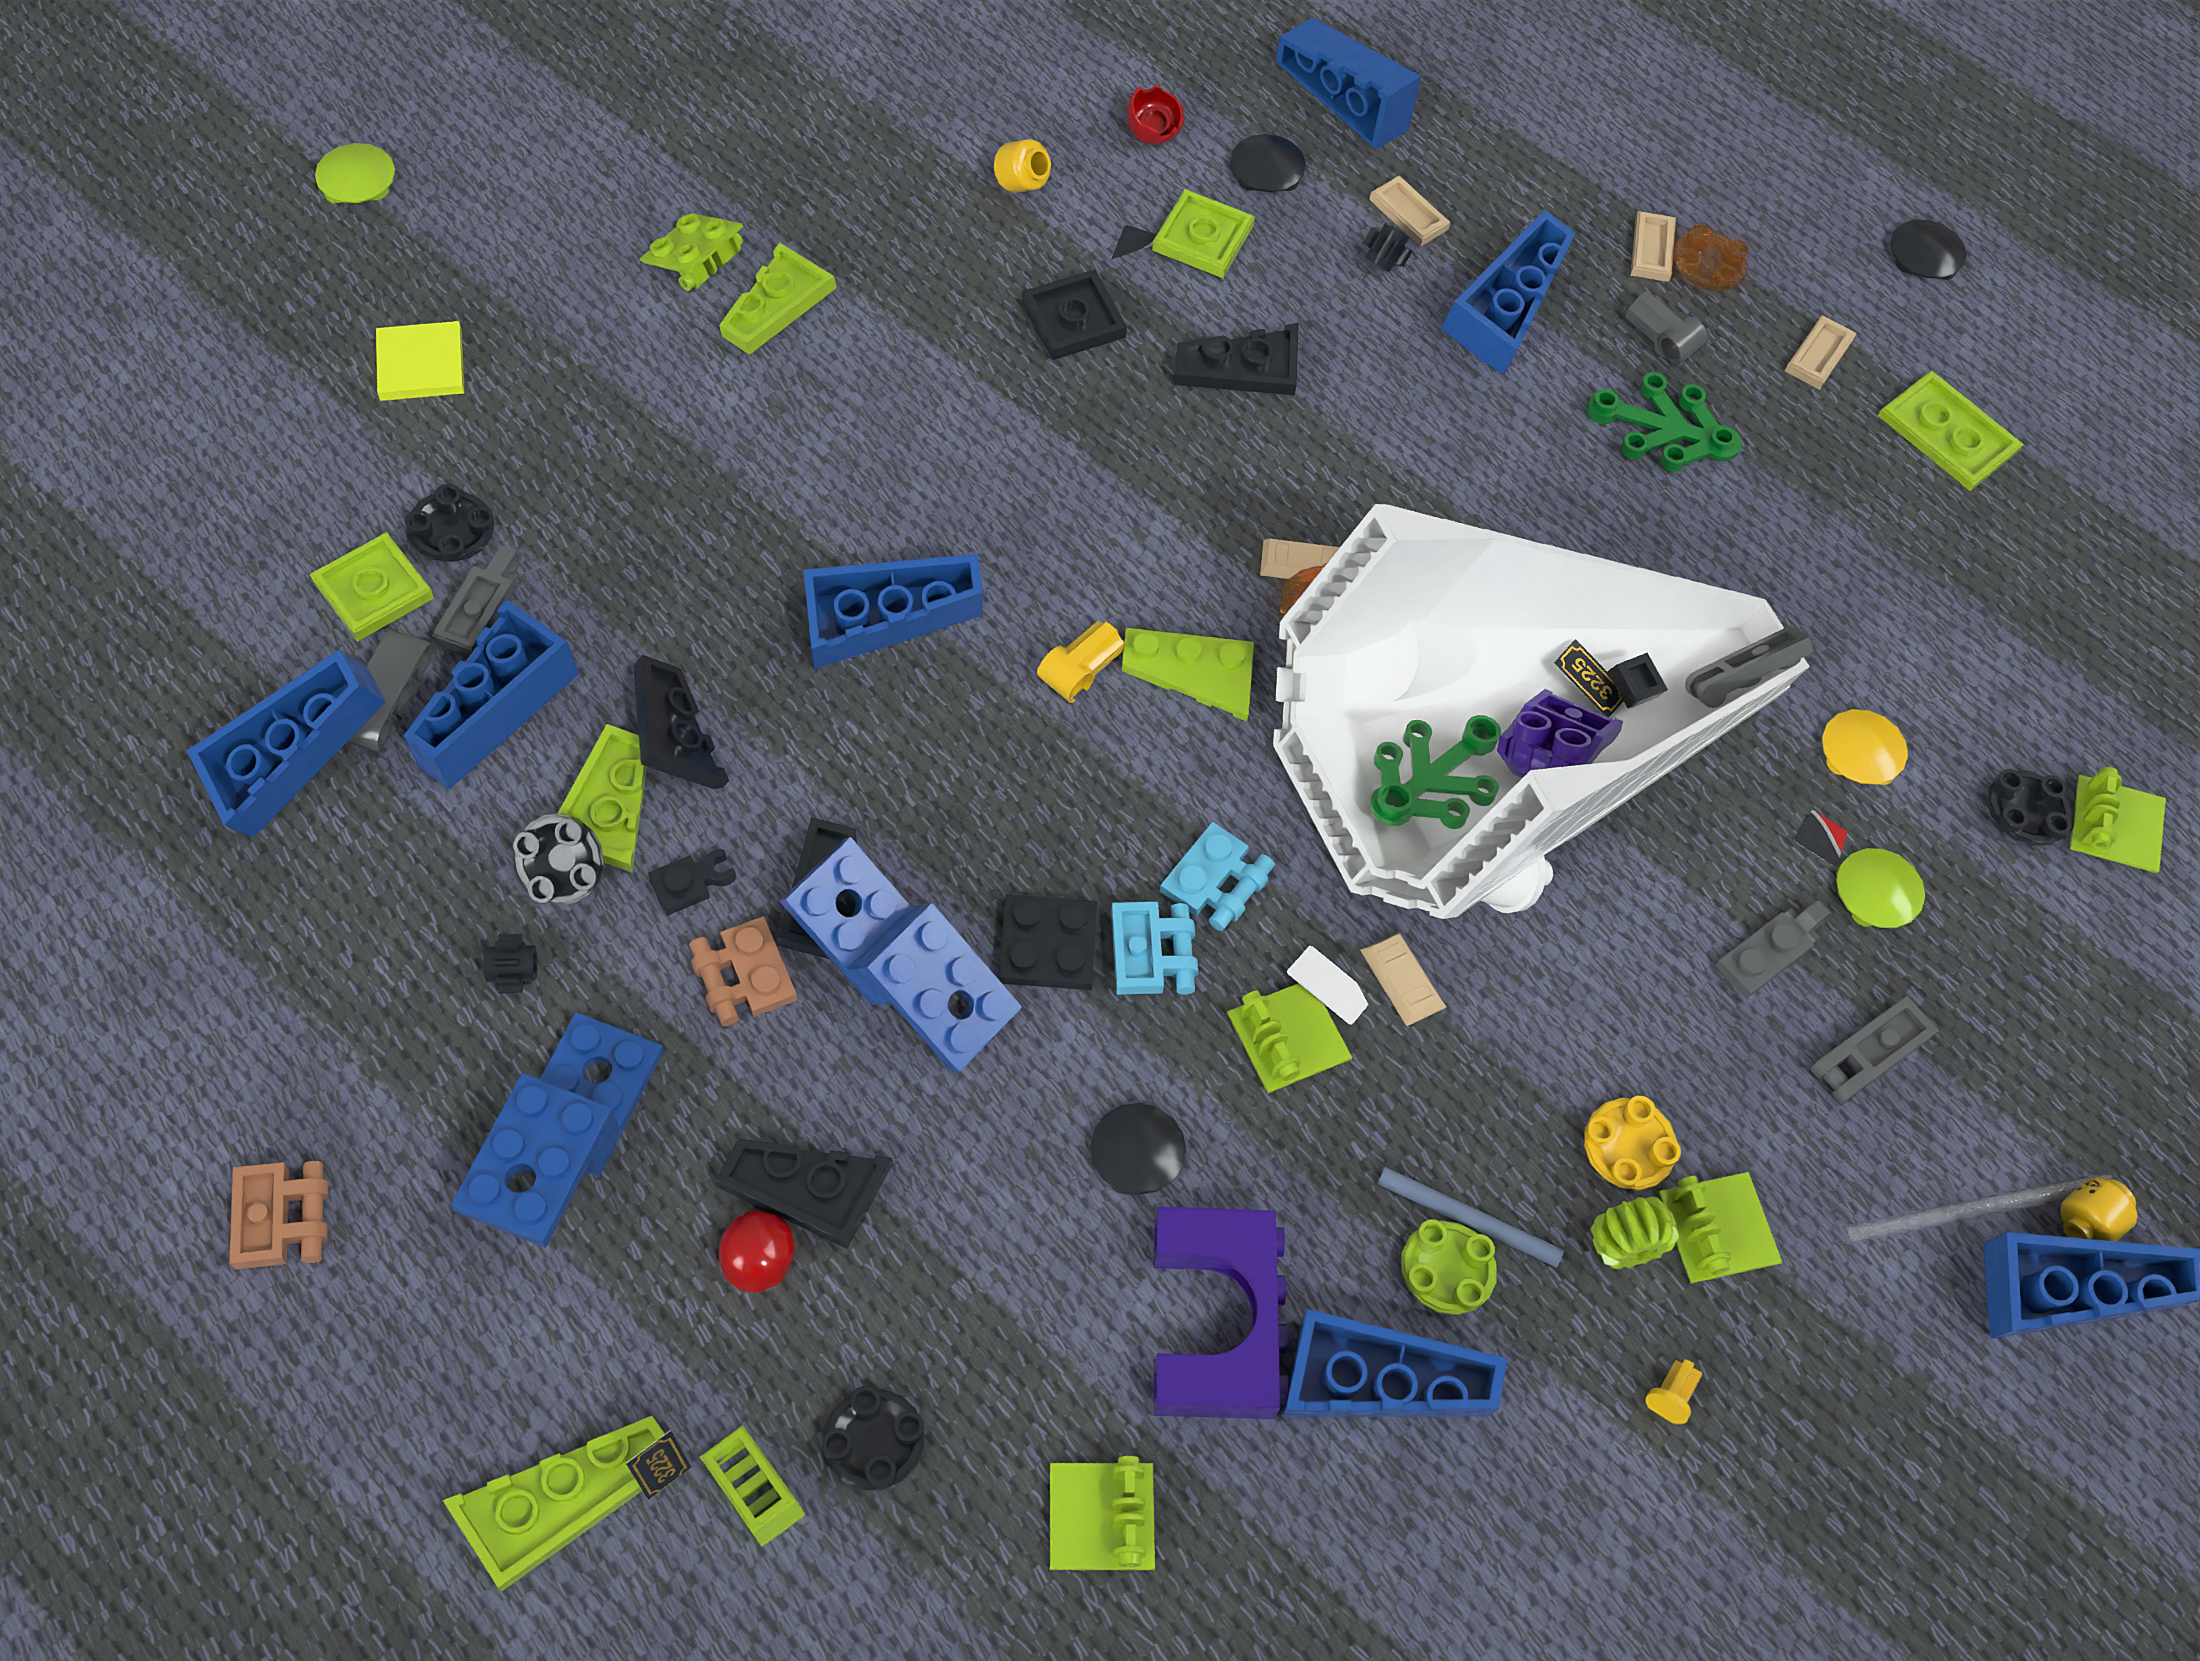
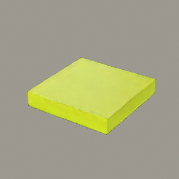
(419, 360)

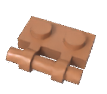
(756, 964)
(261, 1214)

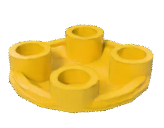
(1864, 747)
(1631, 1143)

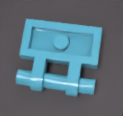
(1206, 868)
(1138, 951)

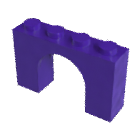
(1245, 1249)

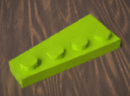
(541, 1510)

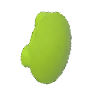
(355, 173)
(1880, 888)
(1449, 1267)

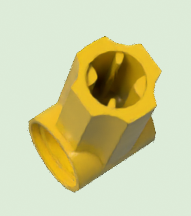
(1075, 666)

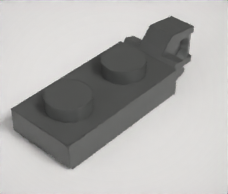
(478, 602)
(1772, 949)

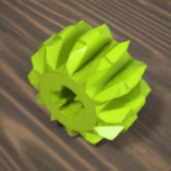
(1634, 1232)

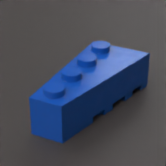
(1351, 80)
(1504, 299)
(887, 603)
(490, 695)
(284, 741)
(2060, 1280)
(1382, 1372)

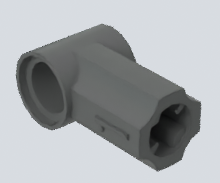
(1671, 334)

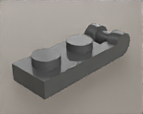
(1748, 665)
(1875, 1049)

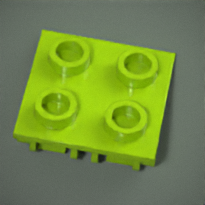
(695, 248)
(2117, 821)
(1288, 1036)
(1720, 1227)
(1102, 1516)

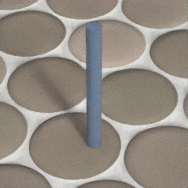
(1471, 1217)

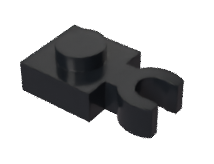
(686, 884)

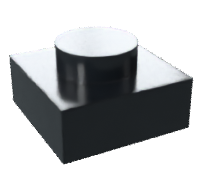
(1637, 680)

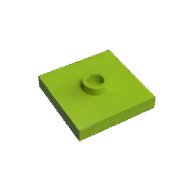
(1203, 233)
(372, 586)

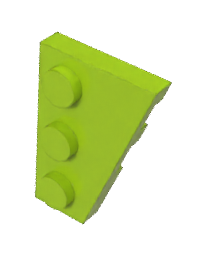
(777, 299)
(1198, 666)
(611, 795)

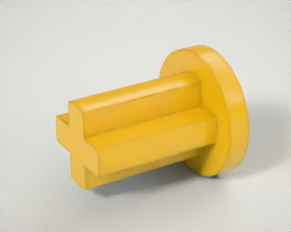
(1676, 1390)

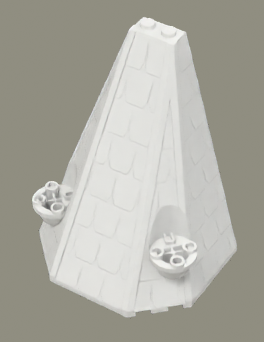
(1467, 624)

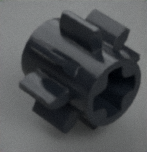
(1387, 247)
(510, 963)

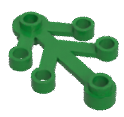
(1668, 426)
(1478, 739)

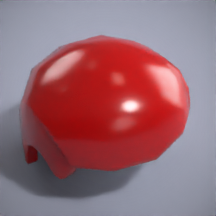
(1154, 111)
(756, 1251)

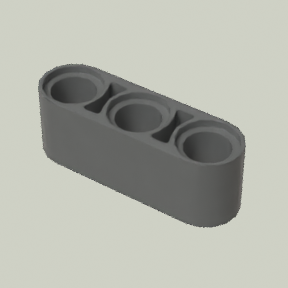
(399, 675)

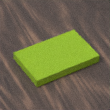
(1950, 430)

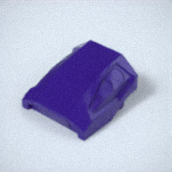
(1554, 735)

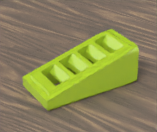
(777, 1517)

